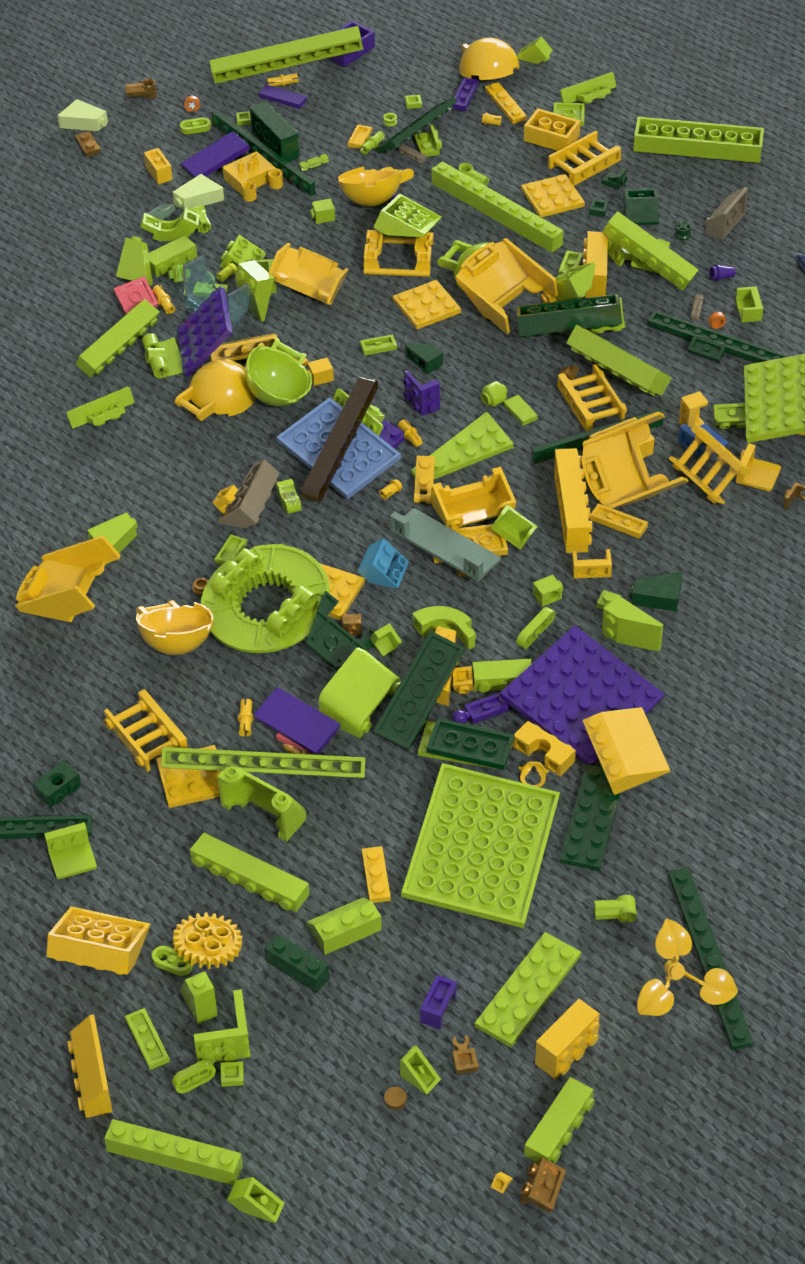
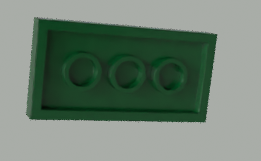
(470, 743)

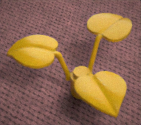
(670, 943)

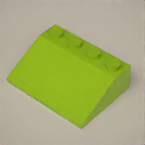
(405, 218)

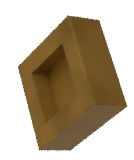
(570, 371)

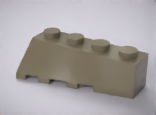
(251, 496)

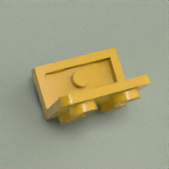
(761, 473)

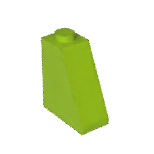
(134, 261)
(117, 531)
(200, 997)

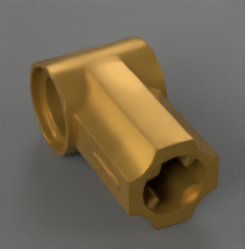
(145, 89)

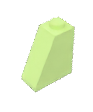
(82, 117)
(198, 192)

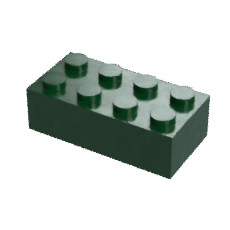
(274, 131)

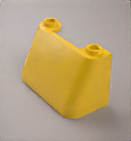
(472, 501)

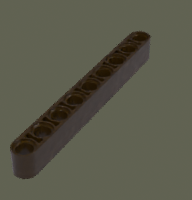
(339, 439)

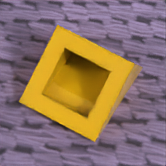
(501, 1182)

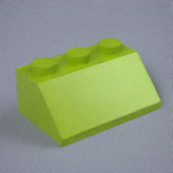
(575, 282)
(345, 925)

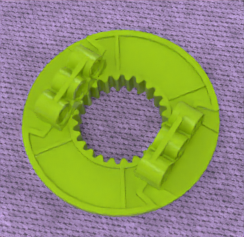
(261, 566)

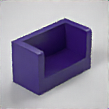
(437, 1001)

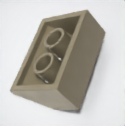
(727, 214)

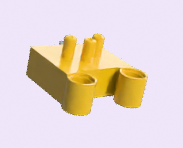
(251, 173)

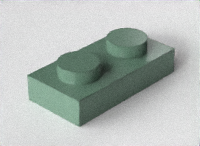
(162, 211)

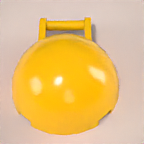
(488, 59)
(372, 186)
(217, 389)
(174, 628)

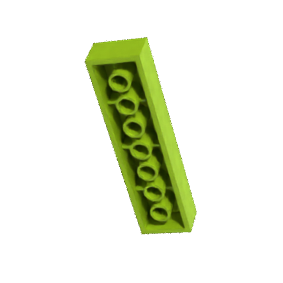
(698, 139)

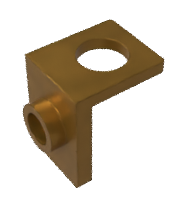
(791, 494)

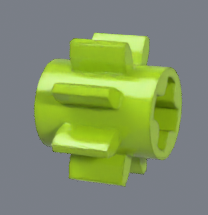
(176, 273)

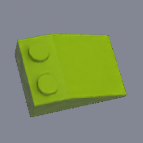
(260, 286)
(631, 626)

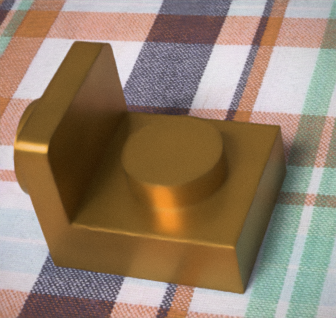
(352, 624)

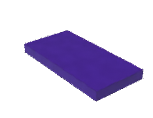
(215, 155)
(297, 721)

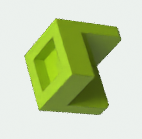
(385, 640)

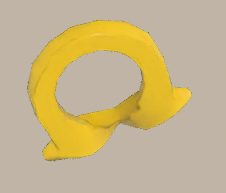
(540, 769)

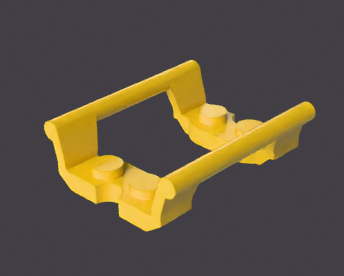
(374, 248)

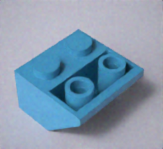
(383, 565)

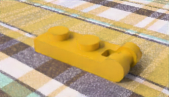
(424, 478)

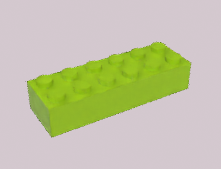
(618, 361)

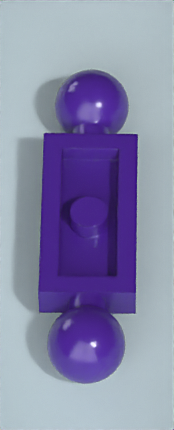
(481, 709)

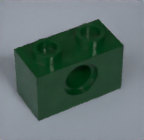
(57, 784)

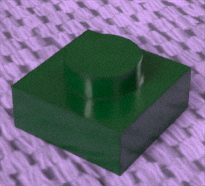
(598, 207)

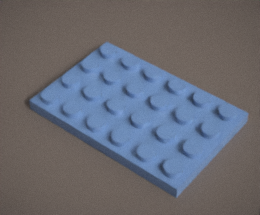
(363, 461)

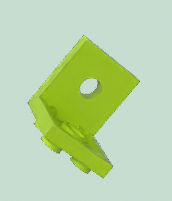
(225, 1044)

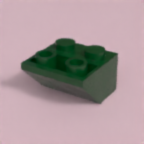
(641, 206)

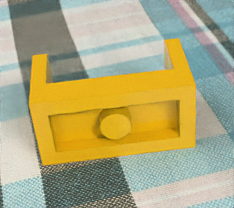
(158, 166)
(690, 409)
(592, 568)

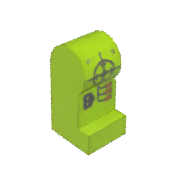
(288, 496)

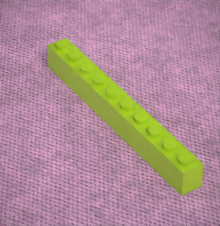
(286, 54)
(497, 207)
(263, 762)

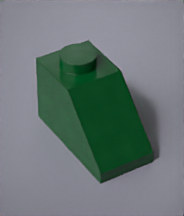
(424, 356)

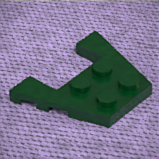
(329, 639)

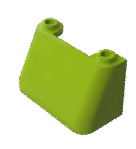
(357, 692)
(240, 787)

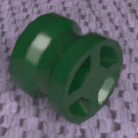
(683, 230)

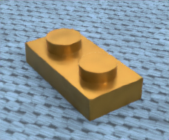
(87, 144)

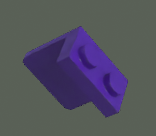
(423, 397)

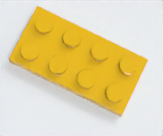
(484, 537)

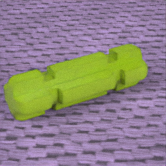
(313, 162)

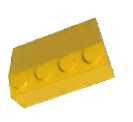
(626, 748)
(97, 940)

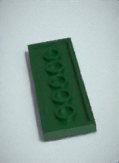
(416, 126)
(419, 690)
(590, 821)

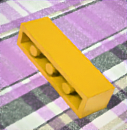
(241, 348)

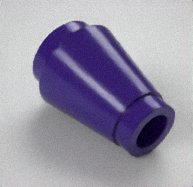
(721, 272)

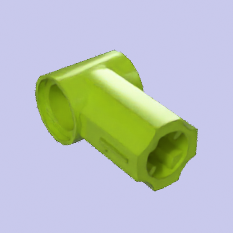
(467, 169)
(204, 224)
(622, 909)

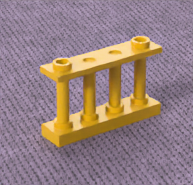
(588, 168)
(581, 407)
(724, 457)
(155, 715)

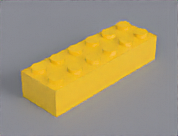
(572, 500)

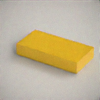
(359, 136)

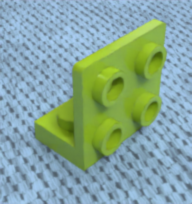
(70, 851)

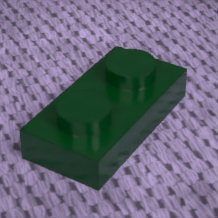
(707, 348)

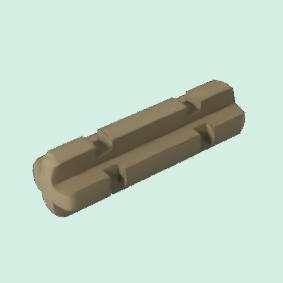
(411, 153)
(696, 307)

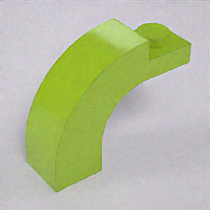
(170, 230)
(431, 617)

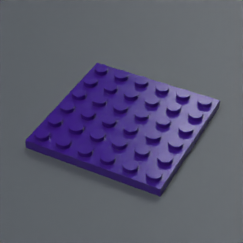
(574, 683)

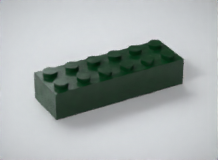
(566, 314)

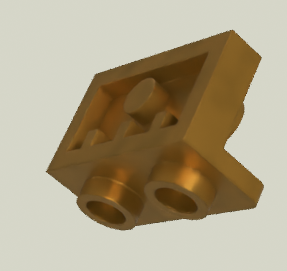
(542, 1184)

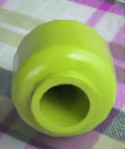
(493, 394)

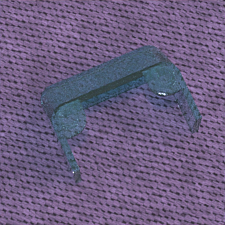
(201, 283)

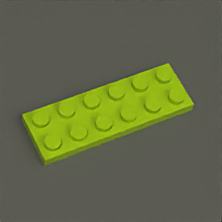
(527, 989)

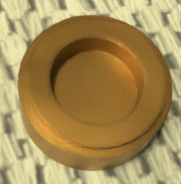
(395, 1098)

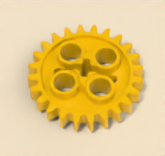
(207, 940)

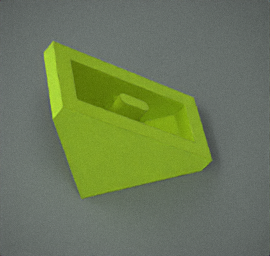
(418, 1071)

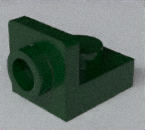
(615, 180)

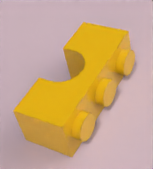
(533, 738)

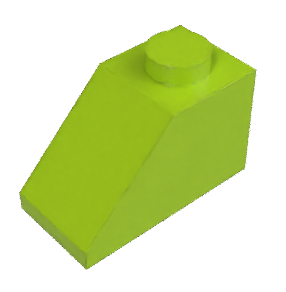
(535, 52)
(255, 1199)

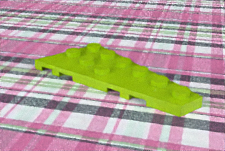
(473, 444)

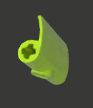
(162, 356)

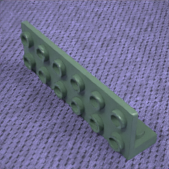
(444, 543)

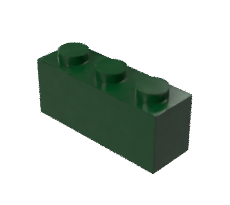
(297, 963)

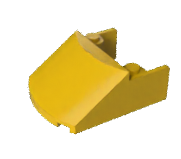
(308, 273)
(498, 275)
(616, 466)
(63, 578)

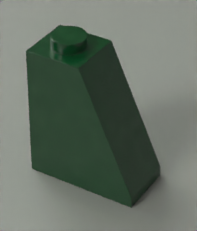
(657, 591)

